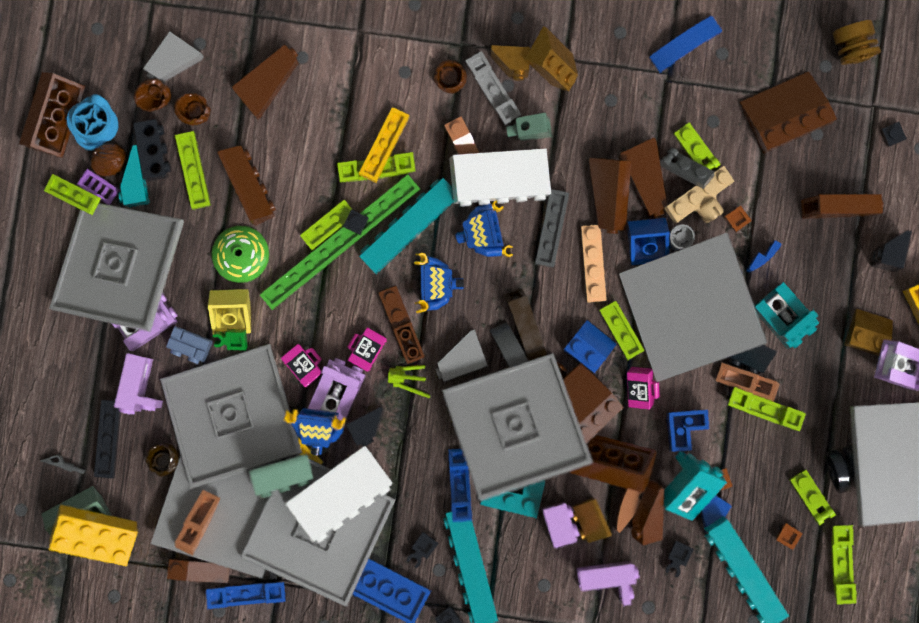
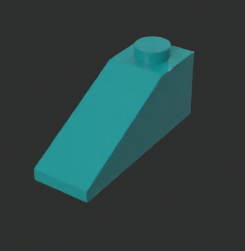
(133, 186)

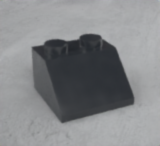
(893, 253)
(755, 359)
(366, 427)

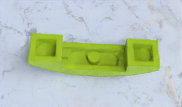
(396, 165)
(766, 409)
(843, 564)

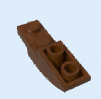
(401, 324)

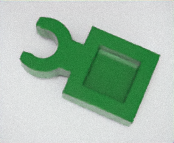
(233, 338)

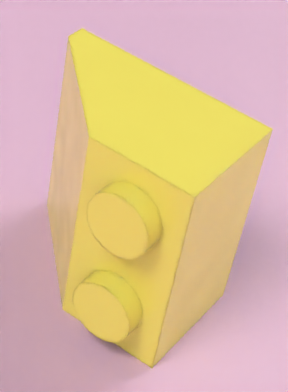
(229, 310)

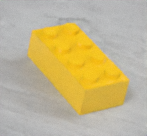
(93, 535)

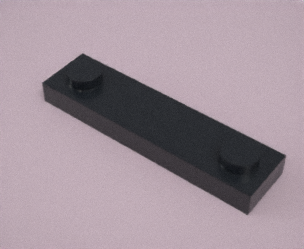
(107, 440)

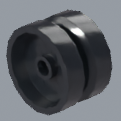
(841, 468)

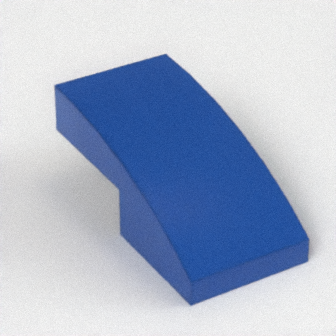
(760, 259)

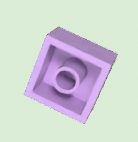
(559, 524)

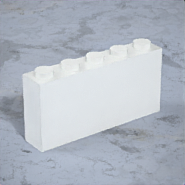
(500, 177)
(339, 495)

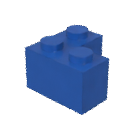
(679, 427)

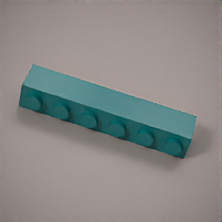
(409, 226)
(472, 570)
(745, 570)

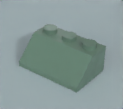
(281, 476)
(86, 500)

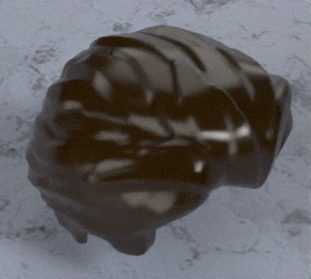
(162, 459)

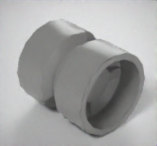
(681, 237)

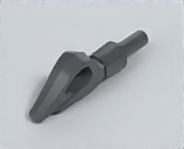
(61, 464)

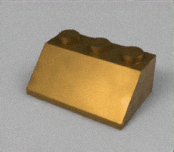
(553, 60)

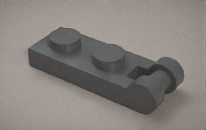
(687, 168)

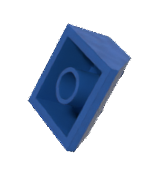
(648, 240)
(590, 347)

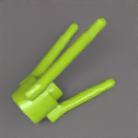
(398, 376)

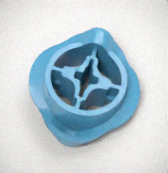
(94, 104)

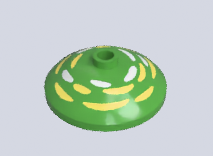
(253, 258)

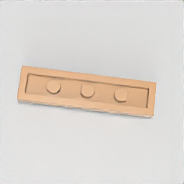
(593, 263)

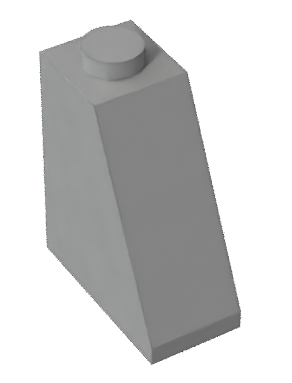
(171, 58)
(462, 359)

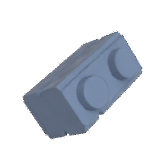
(189, 344)

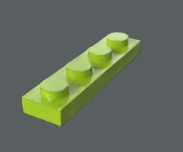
(193, 170)

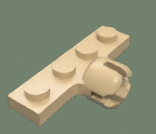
(700, 199)

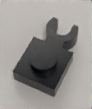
(424, 547)
(679, 555)

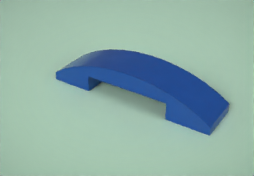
(685, 43)
(459, 486)
(245, 594)

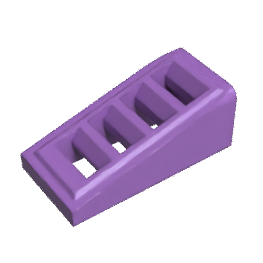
(108, 201)

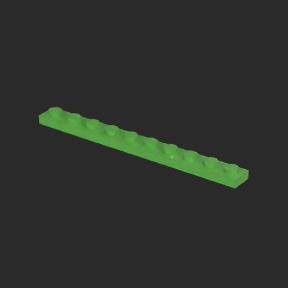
(338, 243)

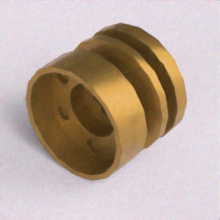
(856, 42)

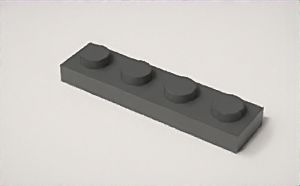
(552, 228)

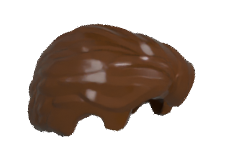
(450, 76)
(152, 95)
(192, 109)
(108, 159)

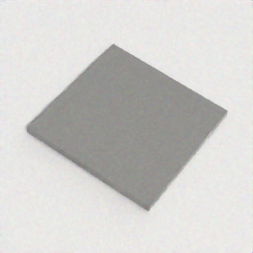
(117, 266)
(692, 307)
(230, 416)
(516, 427)
(886, 462)
(229, 526)
(323, 567)

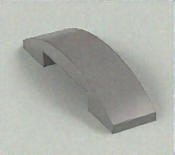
(492, 88)

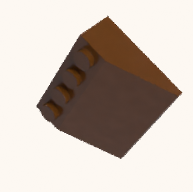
(787, 112)
(590, 400)

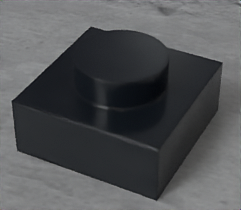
(893, 134)
(355, 222)

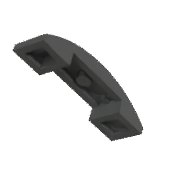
(508, 345)

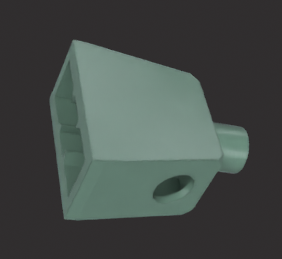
(539, 127)

